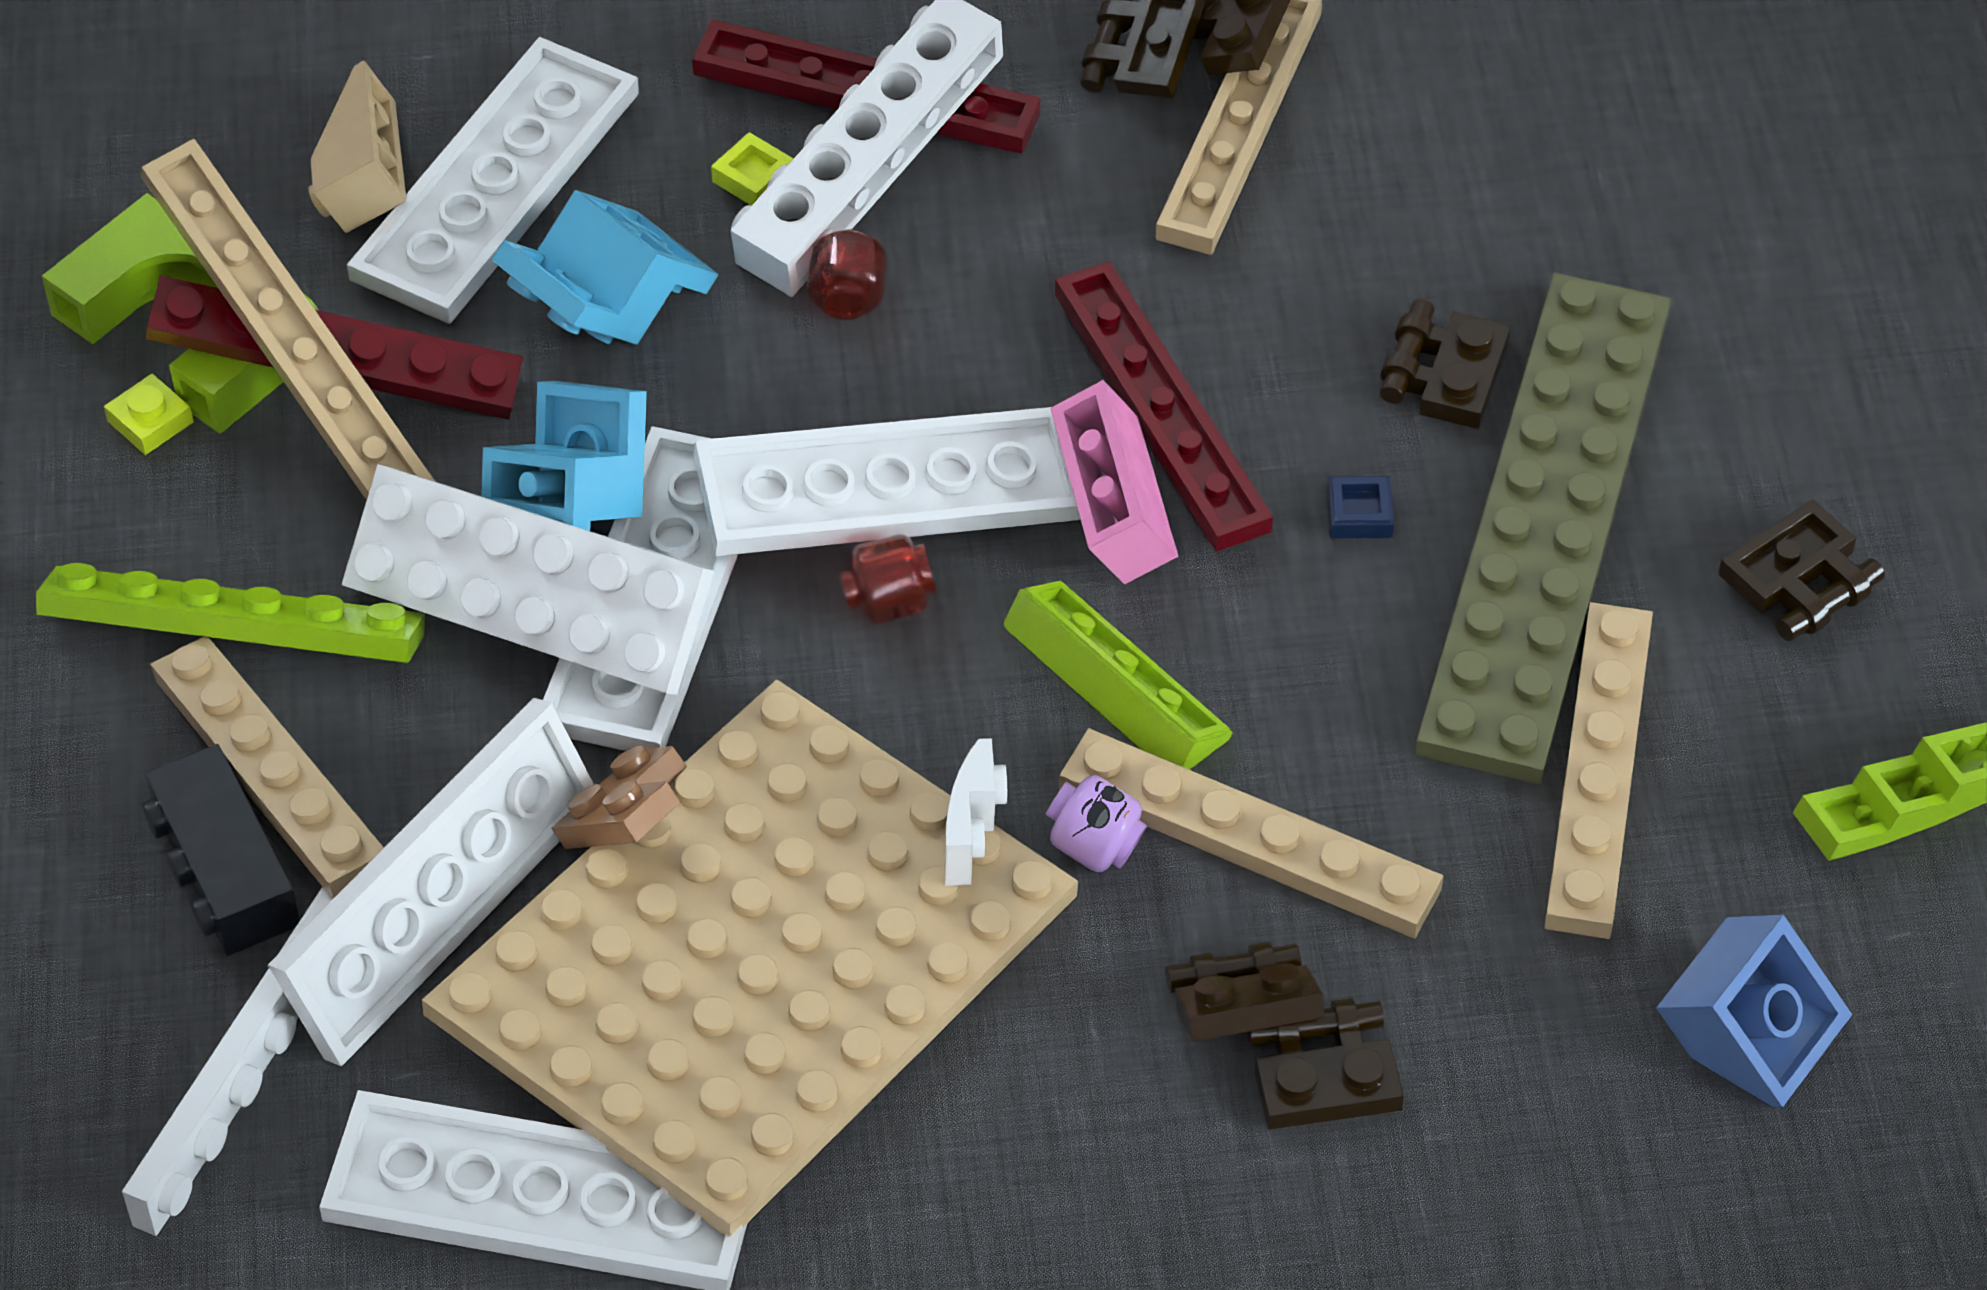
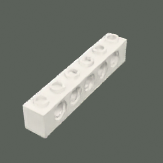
(966, 50)

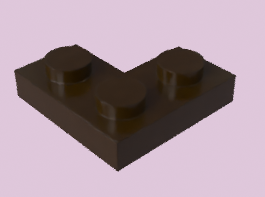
(1238, 33)

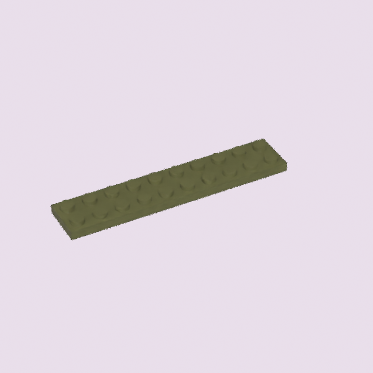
(1544, 530)

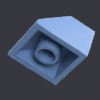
(1755, 1007)

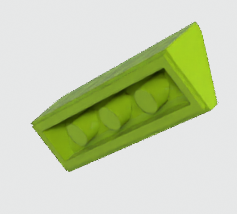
(1114, 675)

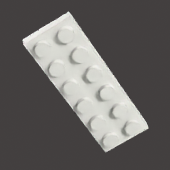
(493, 179)
(883, 481)
(675, 524)
(528, 579)
(432, 883)
(516, 1193)

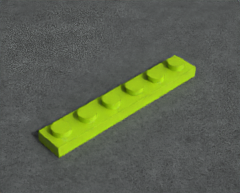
(242, 615)

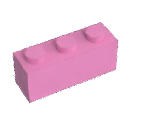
(1113, 482)

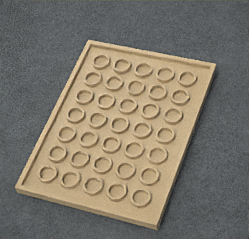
(748, 959)

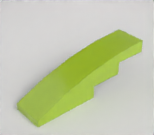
(1900, 794)

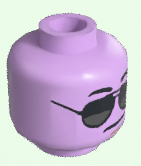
(1096, 823)

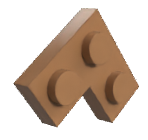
(625, 803)

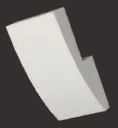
(972, 811)

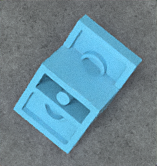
(603, 269)
(582, 460)

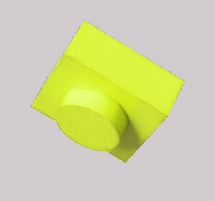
(748, 168)
(148, 414)

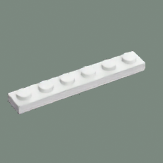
(224, 1085)

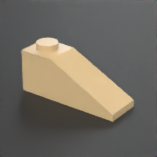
(359, 154)

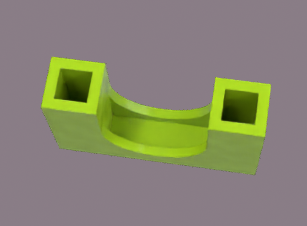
(119, 274)

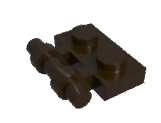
(1154, 49)
(1464, 366)
(1788, 557)
(1244, 991)
(1329, 1081)

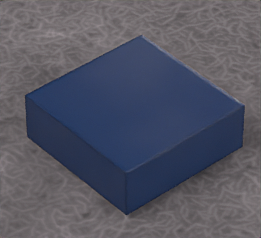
(1360, 507)

